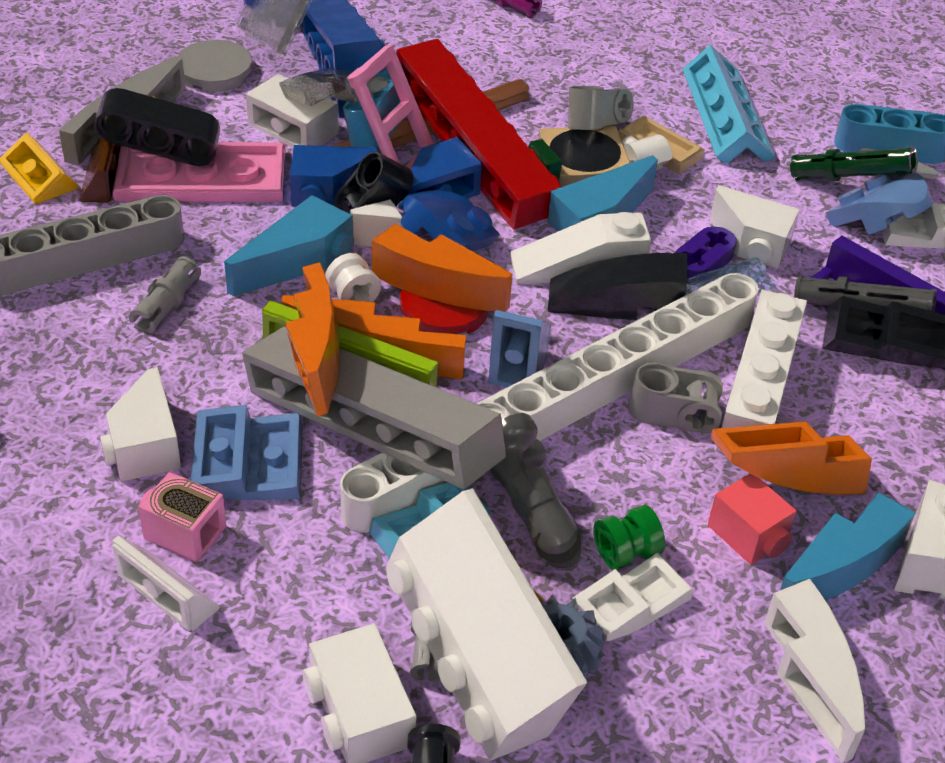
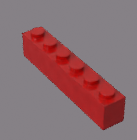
(457, 107)

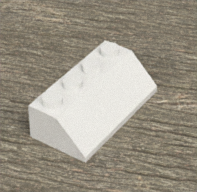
(484, 627)

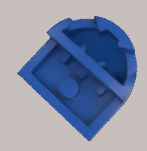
(449, 215)

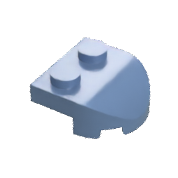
(882, 202)

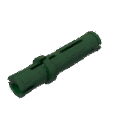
(839, 164)

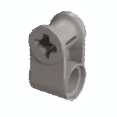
(594, 107)
(673, 395)

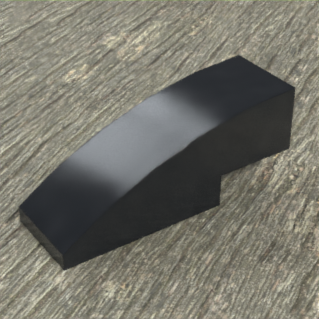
(620, 286)
(886, 333)

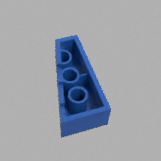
(339, 37)

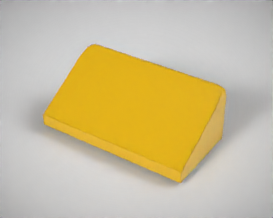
(36, 170)

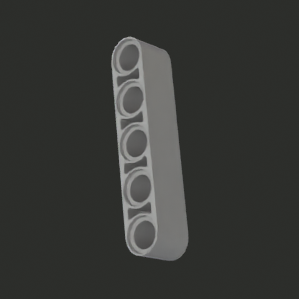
(89, 242)

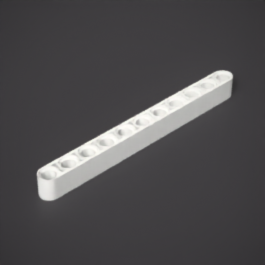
(571, 387)

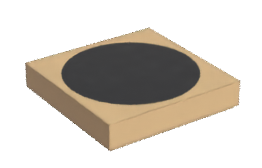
(585, 151)

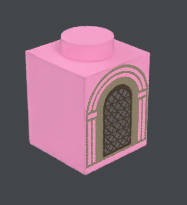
(182, 516)

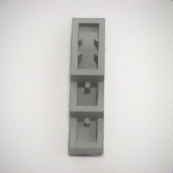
(162, 81)

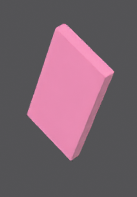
(235, 175)

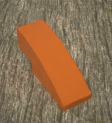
(440, 270)
(797, 457)

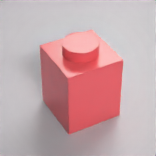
(752, 519)

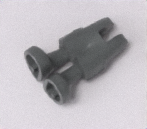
(533, 494)

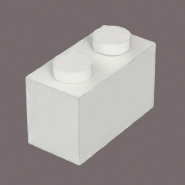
(288, 119)
(360, 695)

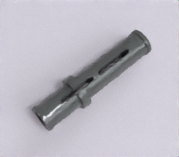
(826, 292)

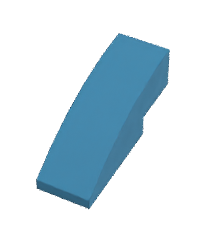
(851, 551)

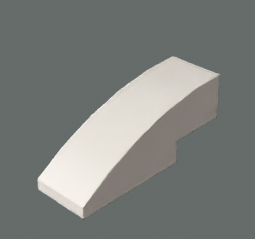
(818, 665)

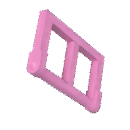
(407, 106)

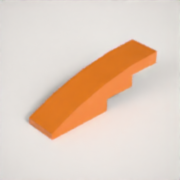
(400, 332)
(316, 339)

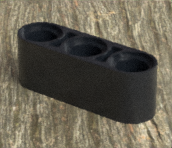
(157, 127)

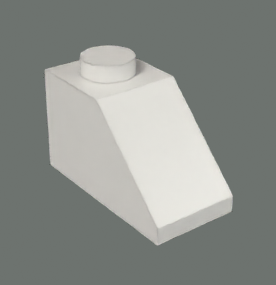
(760, 225)
(141, 431)

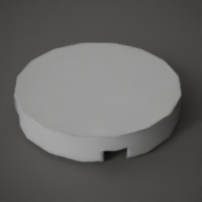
(216, 65)

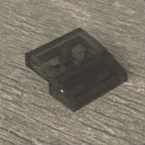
(320, 84)

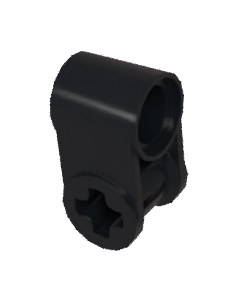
(375, 181)

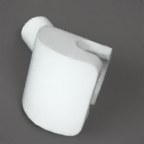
(654, 145)

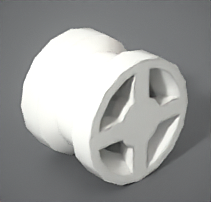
(352, 279)

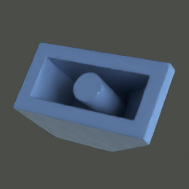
(517, 347)

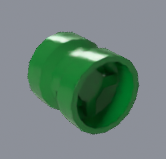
(629, 537)

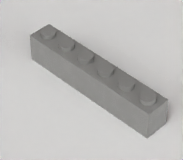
(386, 412)

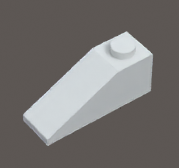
(579, 245)

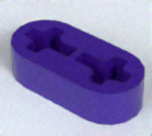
(722, 251)

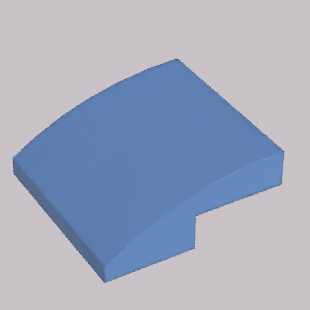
(248, 455)

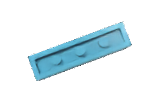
(726, 107)

